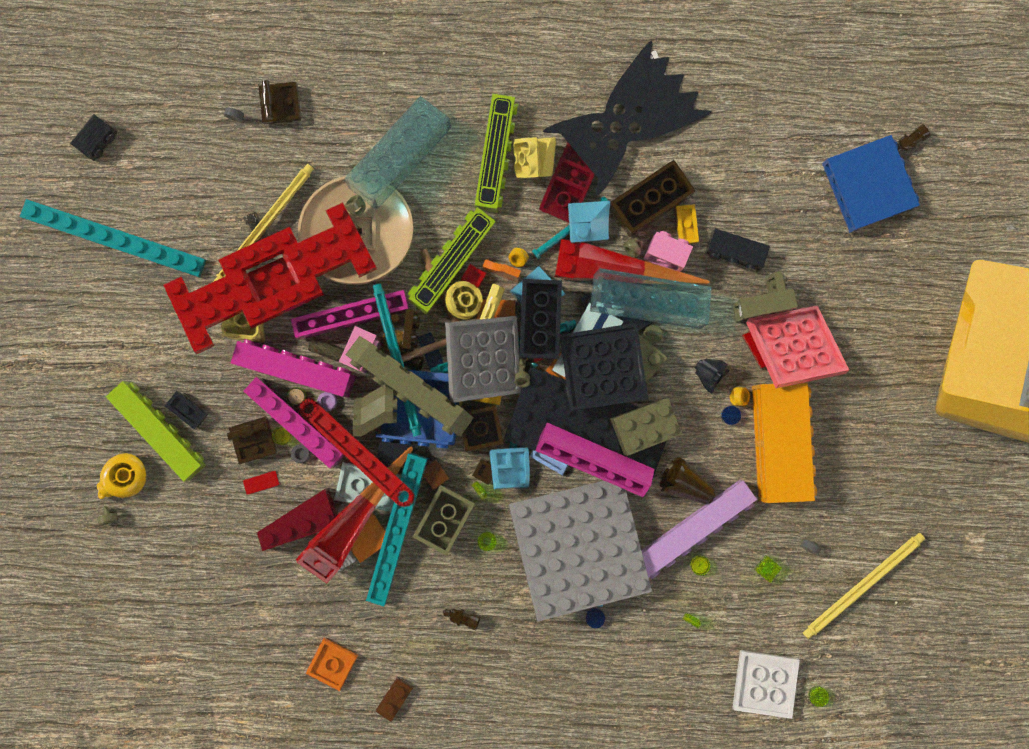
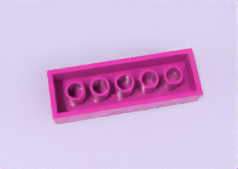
(288, 367)

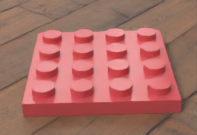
(797, 346)

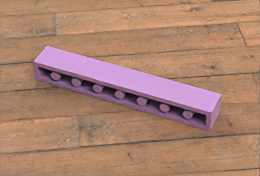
(696, 527)

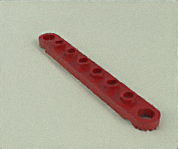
(356, 453)

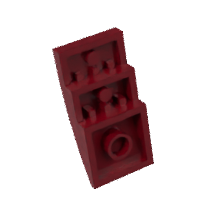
(567, 185)

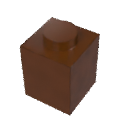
(435, 473)

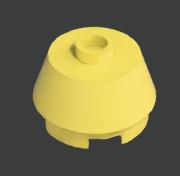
(463, 300)

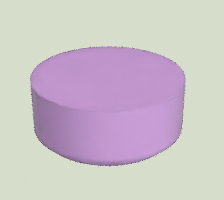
(327, 401)

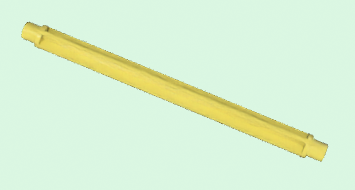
(275, 210)
(863, 586)

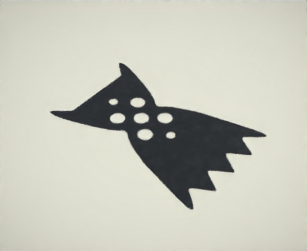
(662, 112)

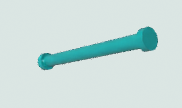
(554, 240)

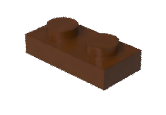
(394, 699)

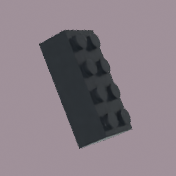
(540, 319)

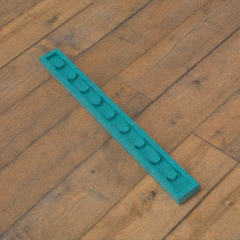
(113, 238)

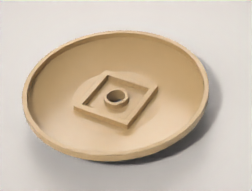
(384, 231)

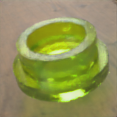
(484, 547)

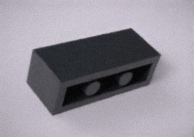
(737, 250)

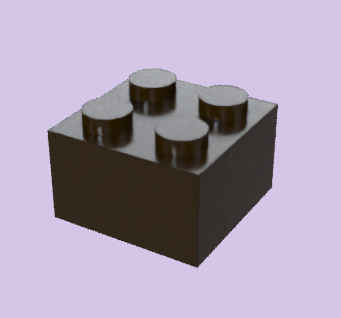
(483, 429)

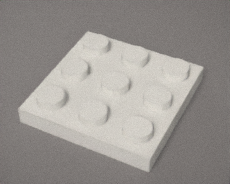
(766, 684)

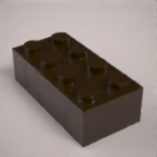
(651, 198)

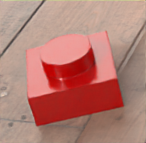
(474, 276)

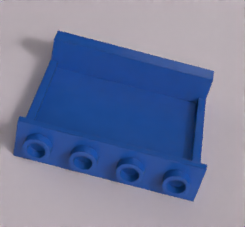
(871, 183)
(430, 428)

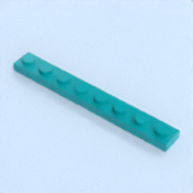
(396, 532)

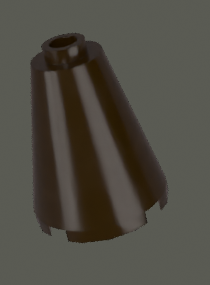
(686, 483)

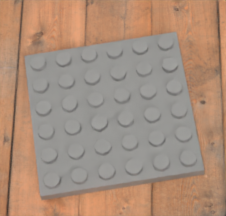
(579, 549)

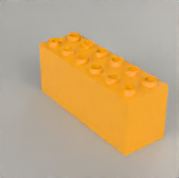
(784, 443)

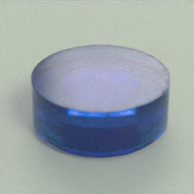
(730, 415)
(595, 618)

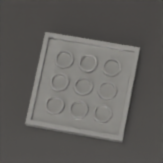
(482, 358)

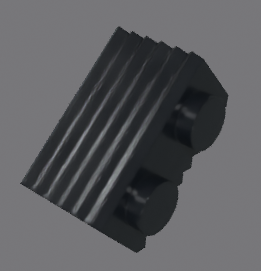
(93, 138)

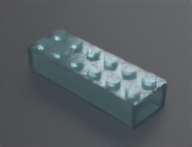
(398, 152)
(650, 299)

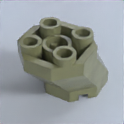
(374, 410)

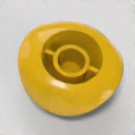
(123, 475)

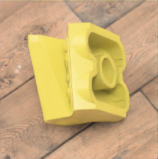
(534, 157)
(239, 329)

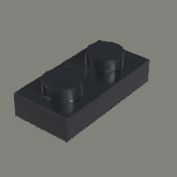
(186, 410)

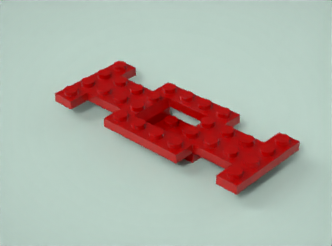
(273, 287)

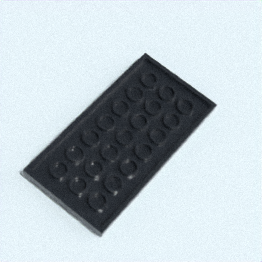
(548, 402)

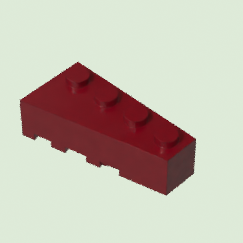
(299, 522)

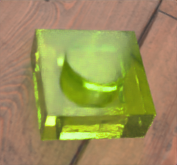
(767, 568)

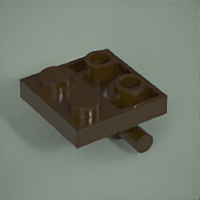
(279, 102)
(410, 322)
(252, 440)

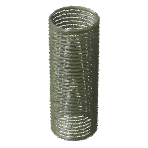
(327, 351)

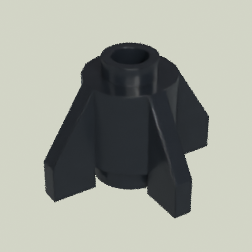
(711, 372)

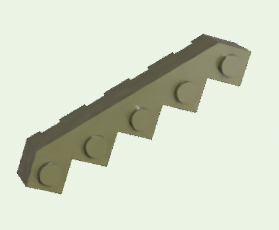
(409, 386)

